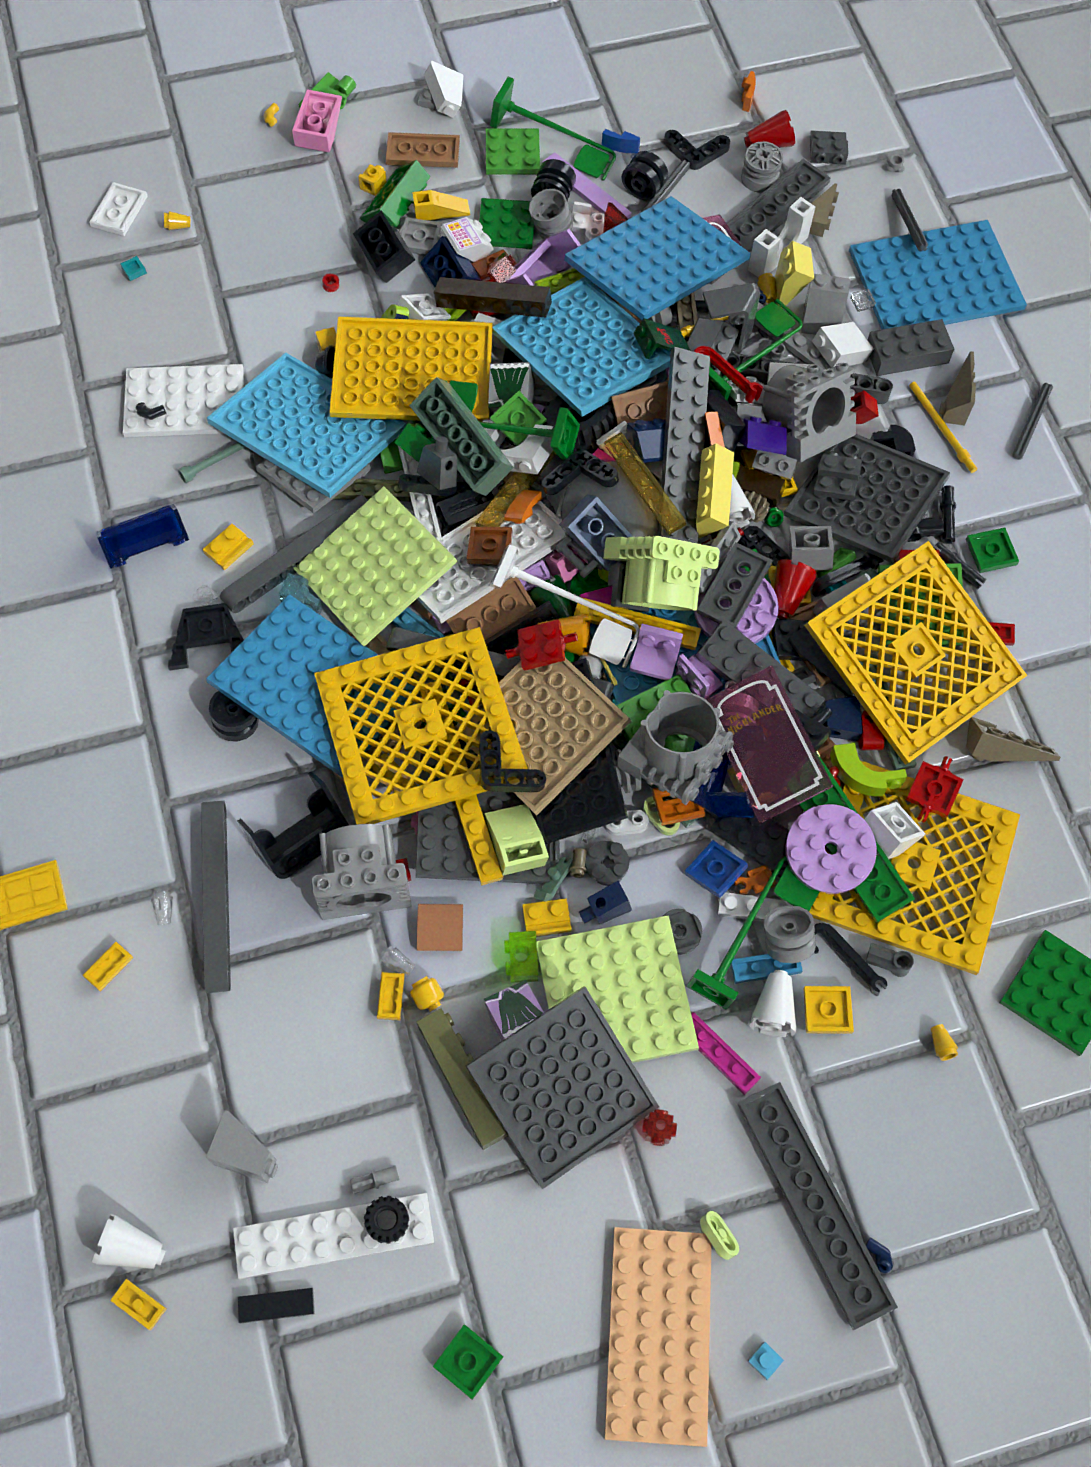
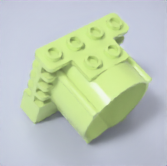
(661, 570)

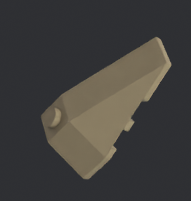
(961, 395)
(991, 744)

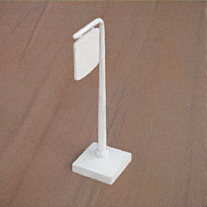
(609, 639)

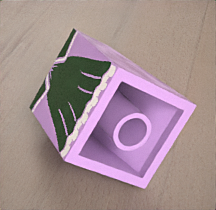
(512, 1008)

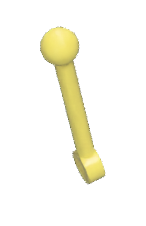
(613, 680)

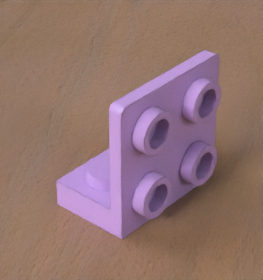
(656, 652)
(698, 676)

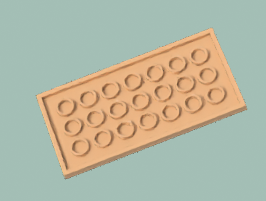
(659, 1338)

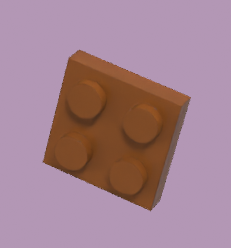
(488, 544)

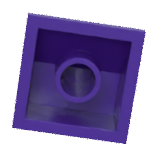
(764, 436)

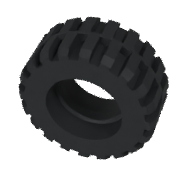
(591, 425)

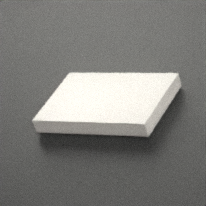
(118, 209)

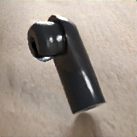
(148, 413)

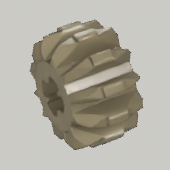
(759, 504)

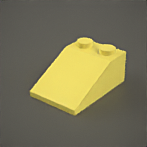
(793, 271)

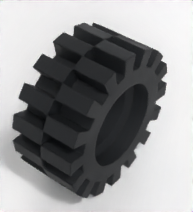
(386, 1235)

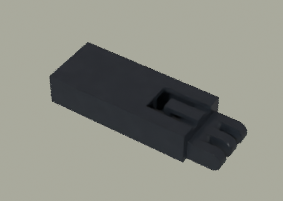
(463, 506)

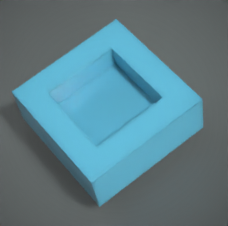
(765, 1360)

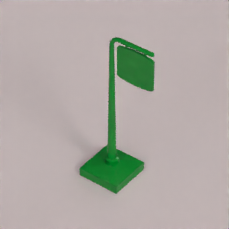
(588, 160)
(776, 322)
(562, 436)
(789, 890)

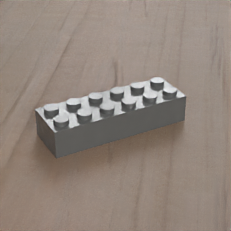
(737, 658)

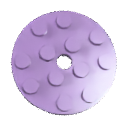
(758, 617)
(814, 865)

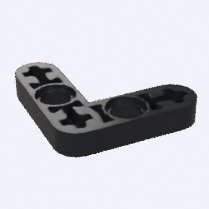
(698, 156)
(556, 481)
(418, 484)
(751, 543)
(496, 772)

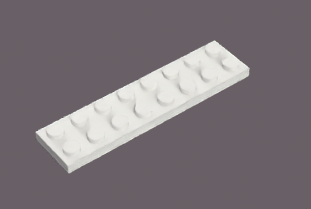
(325, 1238)

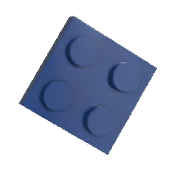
(716, 869)

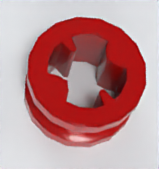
(330, 287)

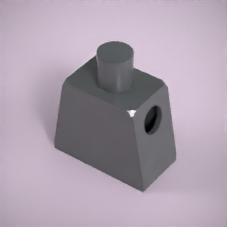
(438, 464)

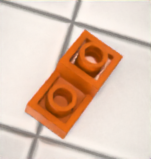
(748, 91)
(522, 506)

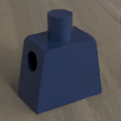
(846, 718)
(612, 898)

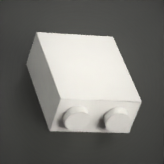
(842, 344)

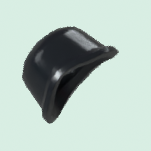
(325, 361)

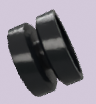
(644, 175)
(230, 719)

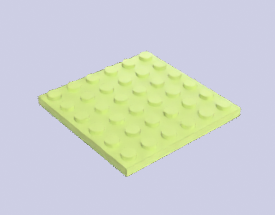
(375, 565)
(632, 979)

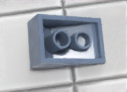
(590, 525)

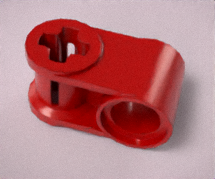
(871, 735)

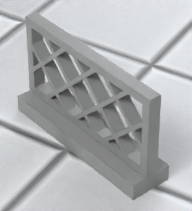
(724, 542)

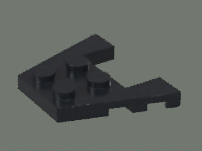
(203, 627)

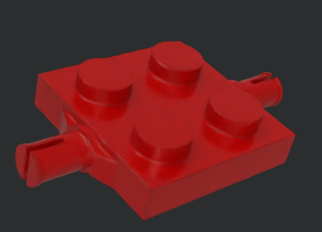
(541, 645)
(934, 789)

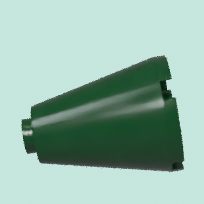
(562, 605)

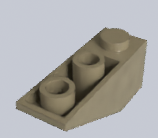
(823, 210)

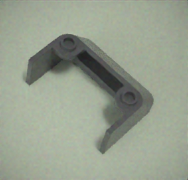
(739, 305)

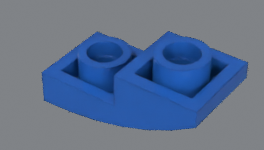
(621, 143)

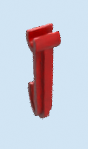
(751, 389)

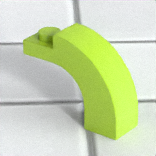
(860, 777)

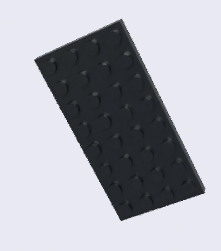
(589, 799)

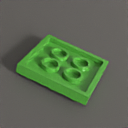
(512, 151)

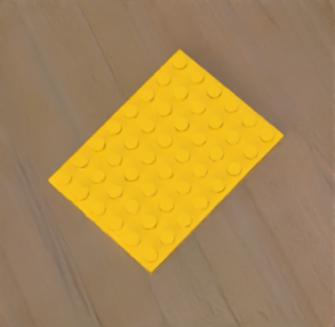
(390, 362)

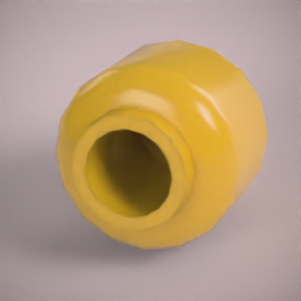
(427, 993)

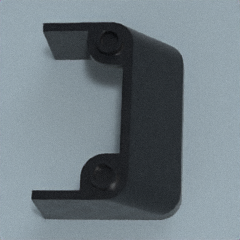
(300, 842)

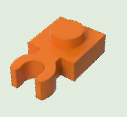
(755, 880)

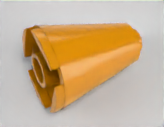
(581, 627)

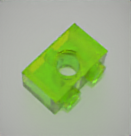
(524, 943)

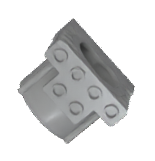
(812, 407)
(670, 770)
(359, 873)

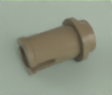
(578, 863)

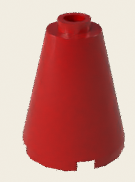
(774, 130)
(791, 586)

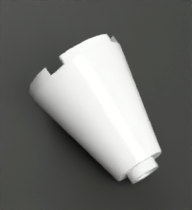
(740, 508)
(775, 1006)
(127, 1246)

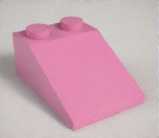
(317, 121)

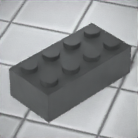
(910, 347)

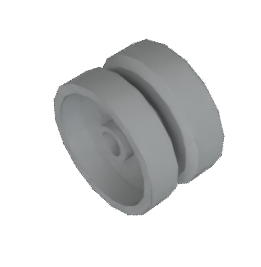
(790, 934)

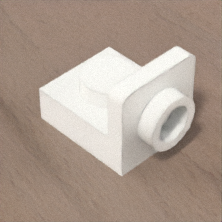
(581, 216)

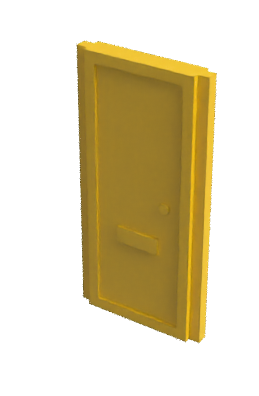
(31, 894)

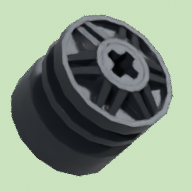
(554, 175)

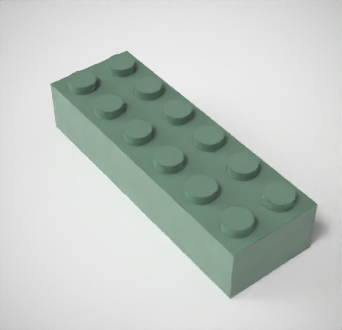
(448, 416)

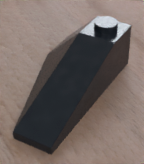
(809, 649)

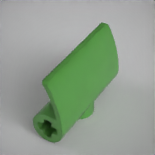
(332, 85)

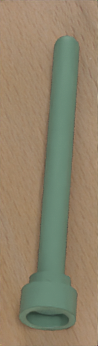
(189, 472)

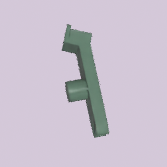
(557, 875)

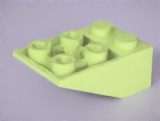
(516, 839)

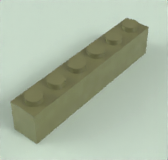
(451, 1059)

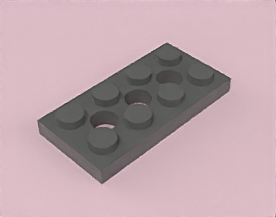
(730, 573)

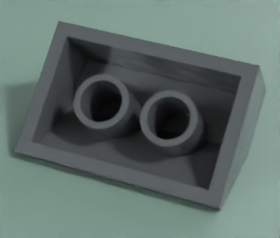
(713, 334)

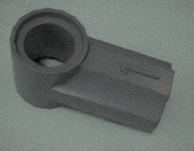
(887, 958)

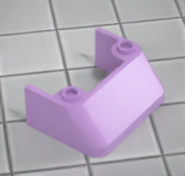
(545, 258)

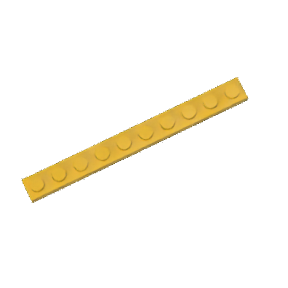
(471, 816)

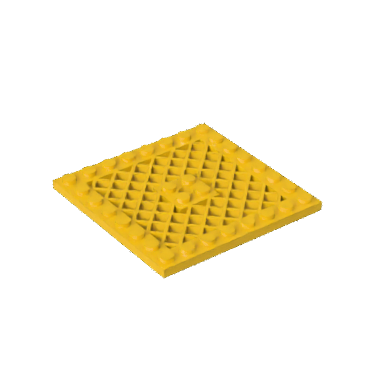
(391, 665)
(859, 679)
(979, 918)

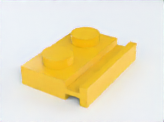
(228, 546)
(547, 917)

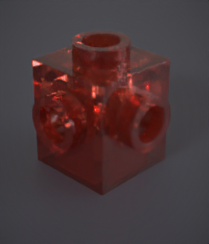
(653, 1134)

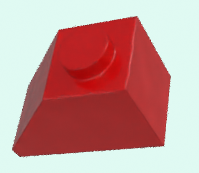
(865, 407)

